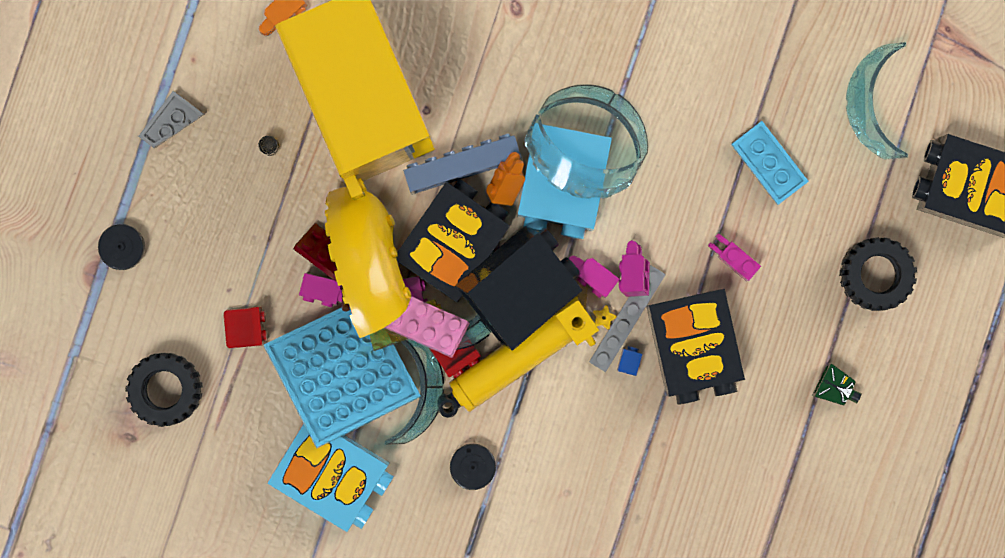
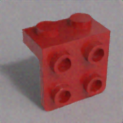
(245, 327)
(460, 359)

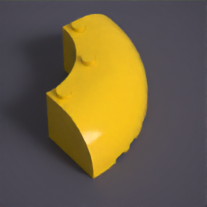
(365, 260)

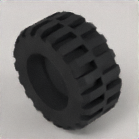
(903, 269)
(139, 397)

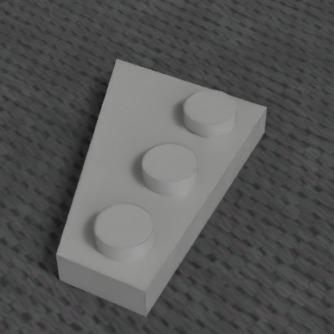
(169, 120)

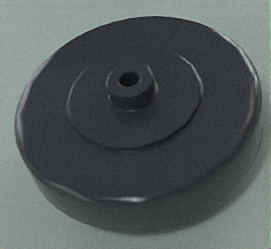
(121, 247)
(472, 466)

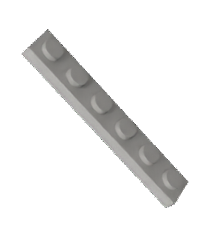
(624, 323)

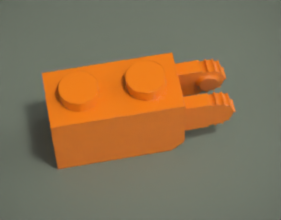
(279, 11)
(507, 181)

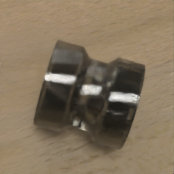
(266, 143)

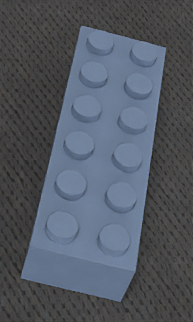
(460, 165)

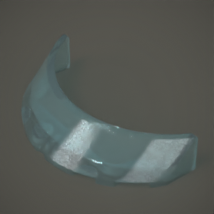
(860, 103)
(570, 175)

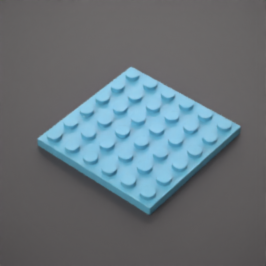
(338, 376)

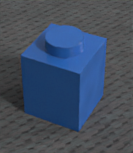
(629, 361)

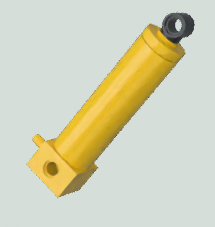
(506, 366)

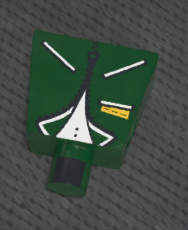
(836, 386)

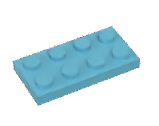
(769, 163)

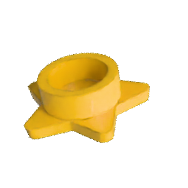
(604, 312)

